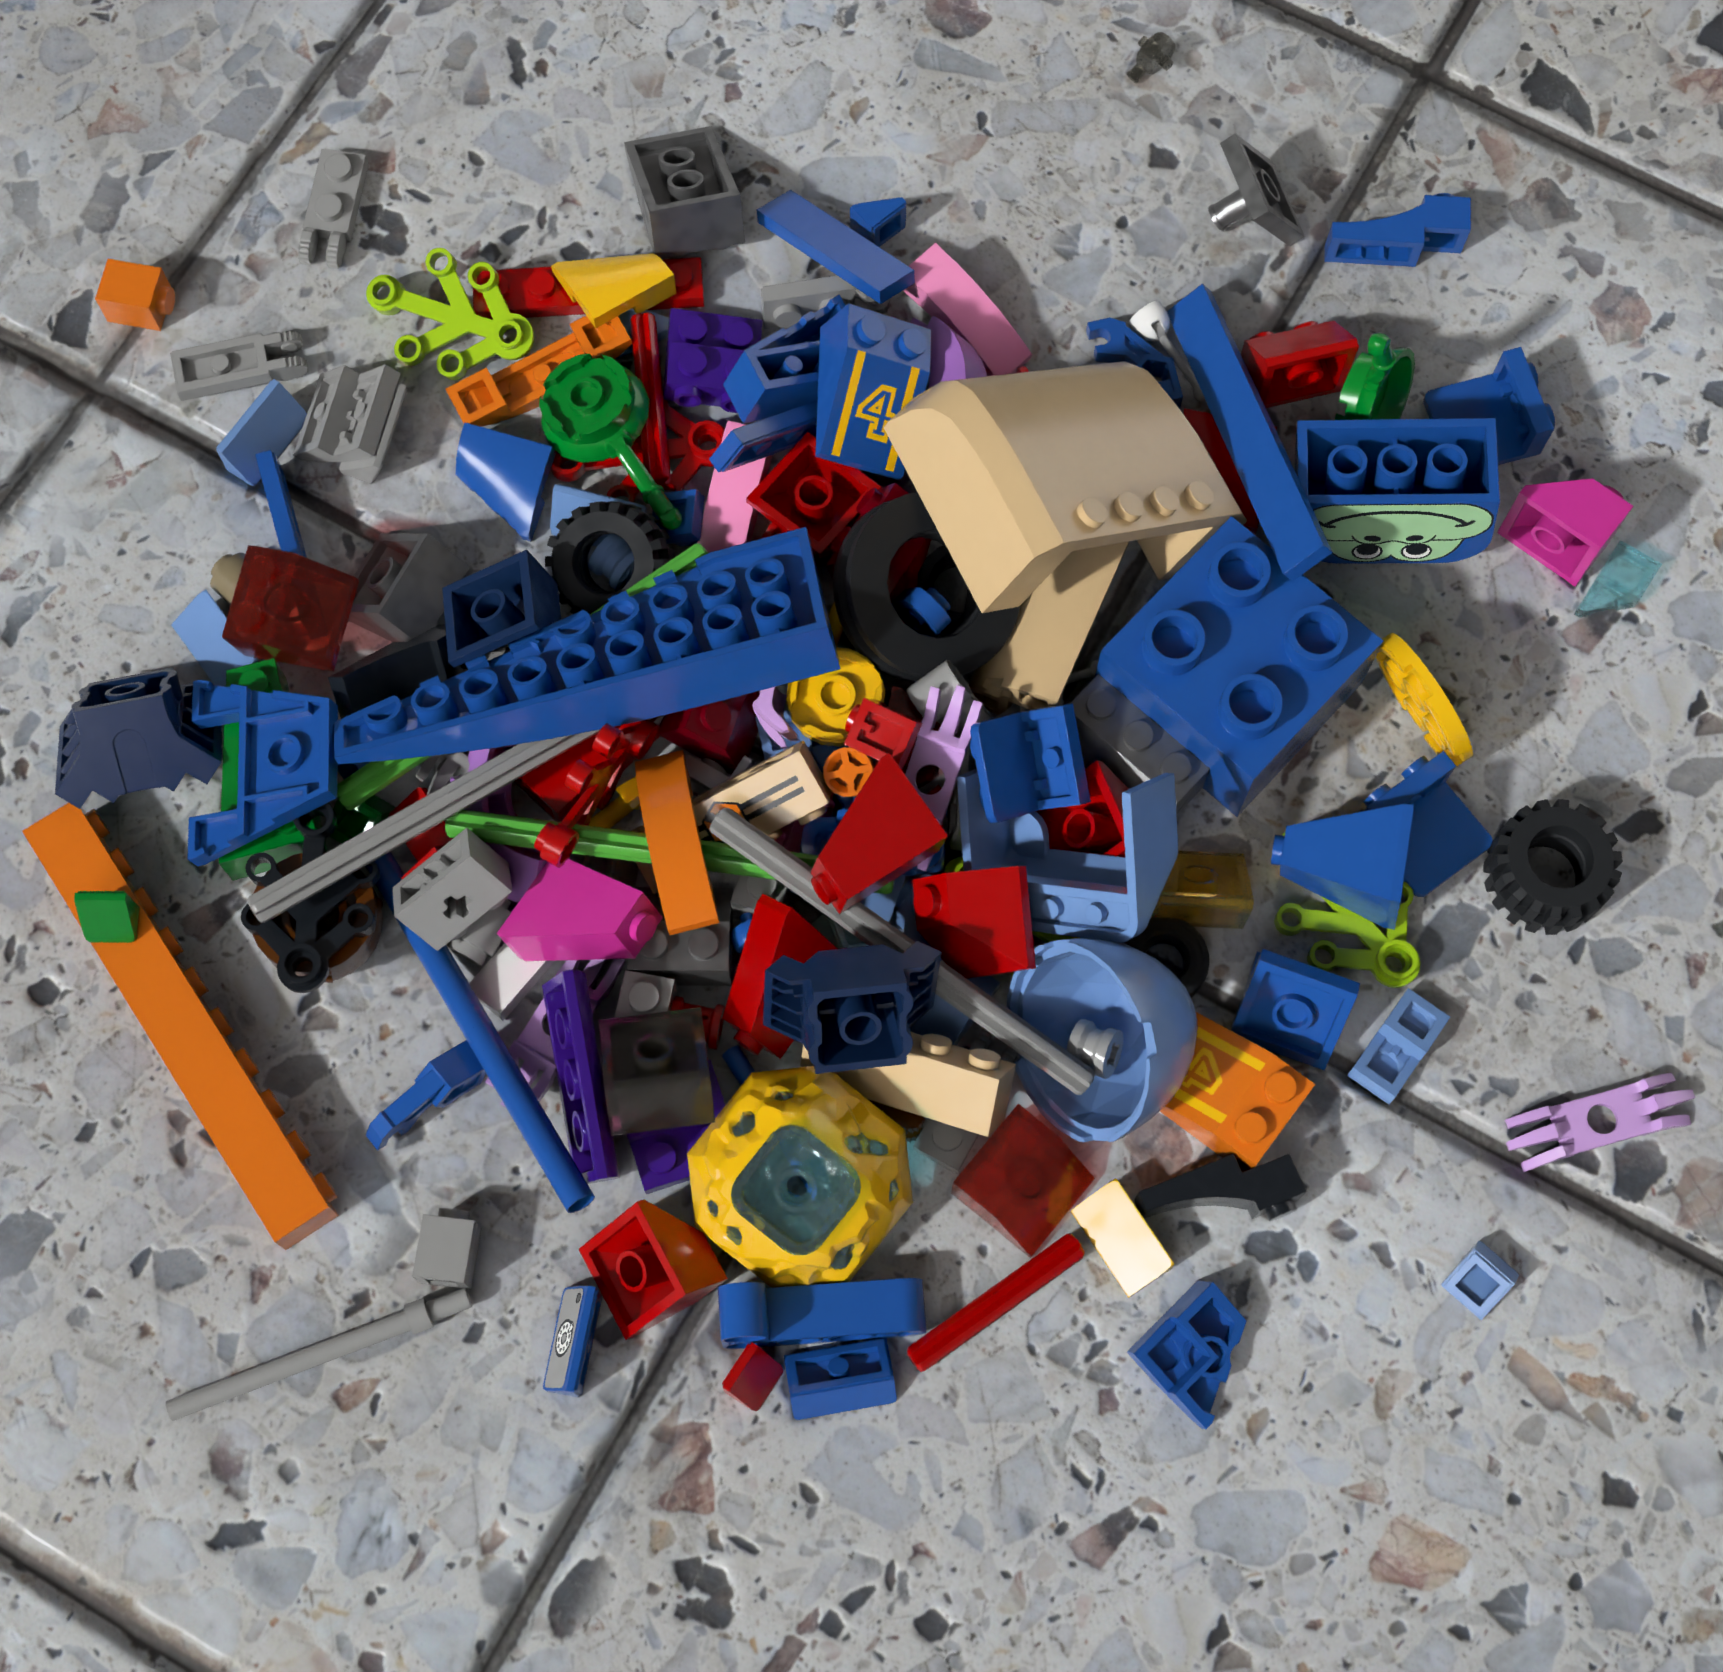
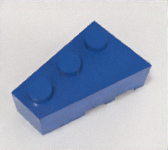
(780, 368)

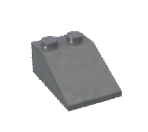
(685, 193)

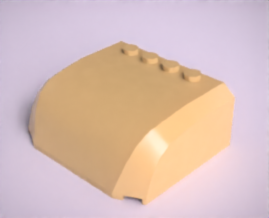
(1058, 466)

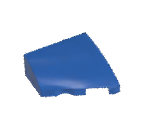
(505, 474)
(1192, 1349)

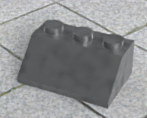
(1132, 743)

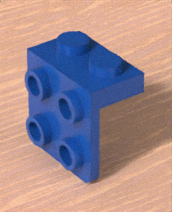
(1510, 397)
(1029, 762)
(1442, 829)

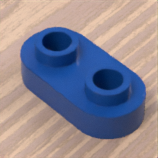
(923, 610)

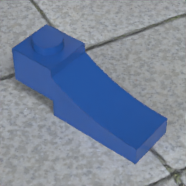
(1434, 226)

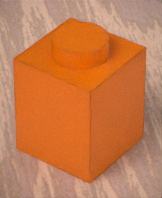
(135, 295)

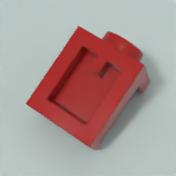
(880, 731)

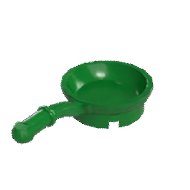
(1378, 382)
(597, 413)

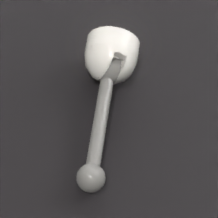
(1152, 325)

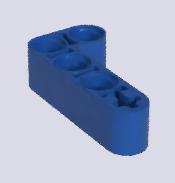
(820, 1312)

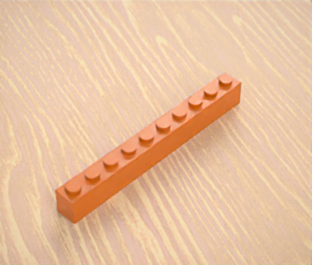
(189, 1034)

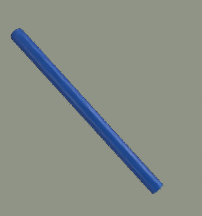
(493, 1056)

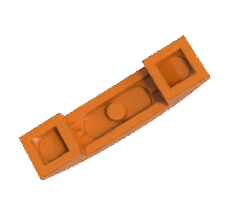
(517, 389)
(675, 843)

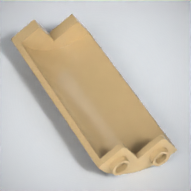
(1049, 633)

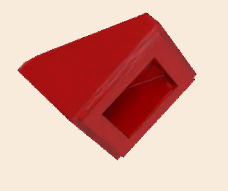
(752, 1377)

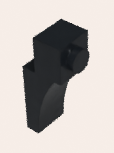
(393, 671)
(1261, 1190)

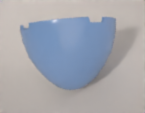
(1114, 990)

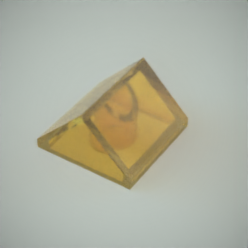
(1207, 890)

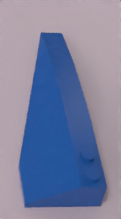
(693, 639)

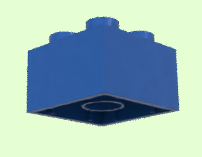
(1239, 662)

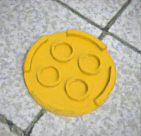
(1423, 699)

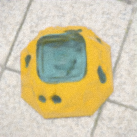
(808, 1128)

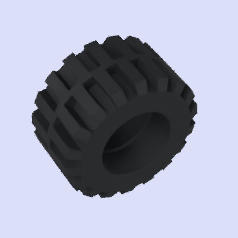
(579, 533)
(1573, 836)

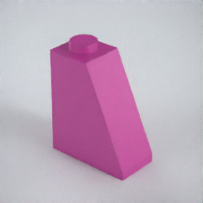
(579, 917)

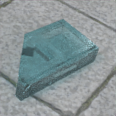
(1619, 581)

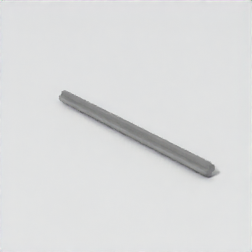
(407, 824)
(877, 931)

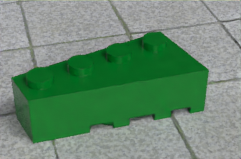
(285, 840)

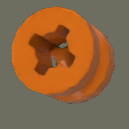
(841, 773)

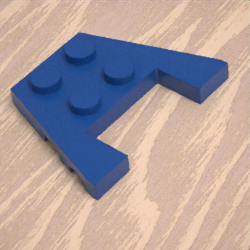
(282, 763)

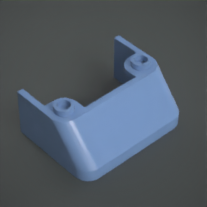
(1079, 890)

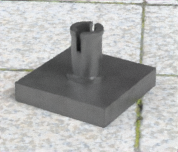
(1258, 194)

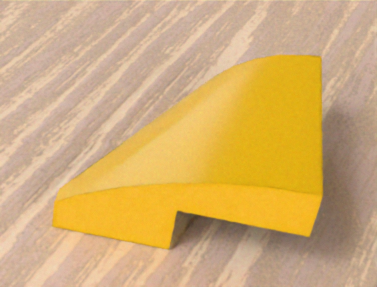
(615, 284)

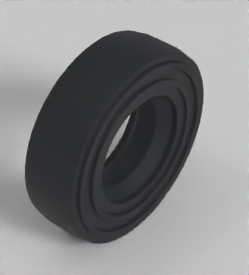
(1185, 940)

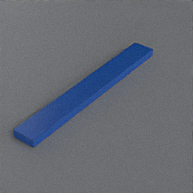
(1249, 434)

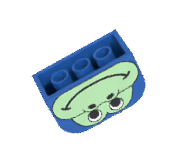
(1401, 487)

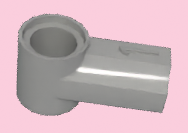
(945, 678)

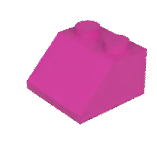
(1565, 524)

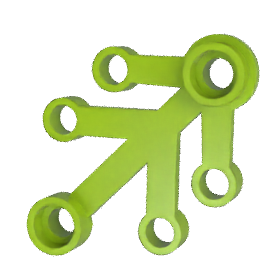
(457, 319)
(1347, 922)

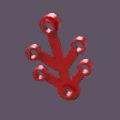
(686, 447)
(595, 785)

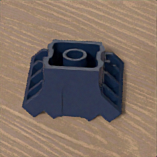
(133, 738)
(852, 1003)

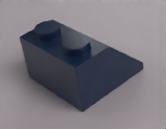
(498, 606)

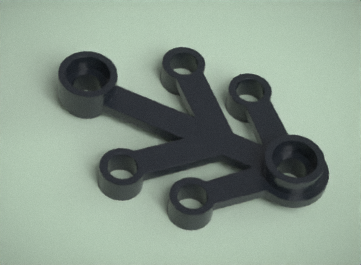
(311, 910)

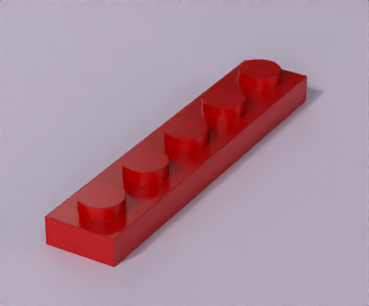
(540, 294)

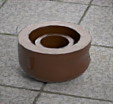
(349, 957)

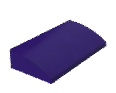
(580, 1076)

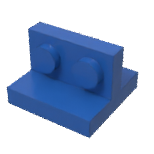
(1294, 1008)

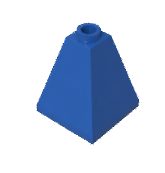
(1351, 859)

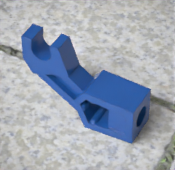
(1129, 347)
(438, 1084)

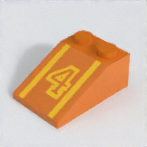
(1235, 1094)

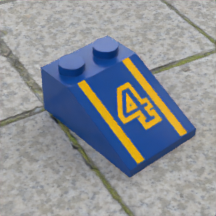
(865, 377)

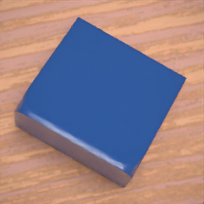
(878, 219)

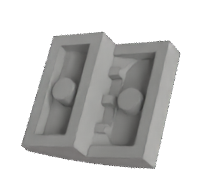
(346, 414)

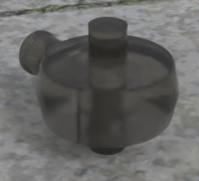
(1152, 56)

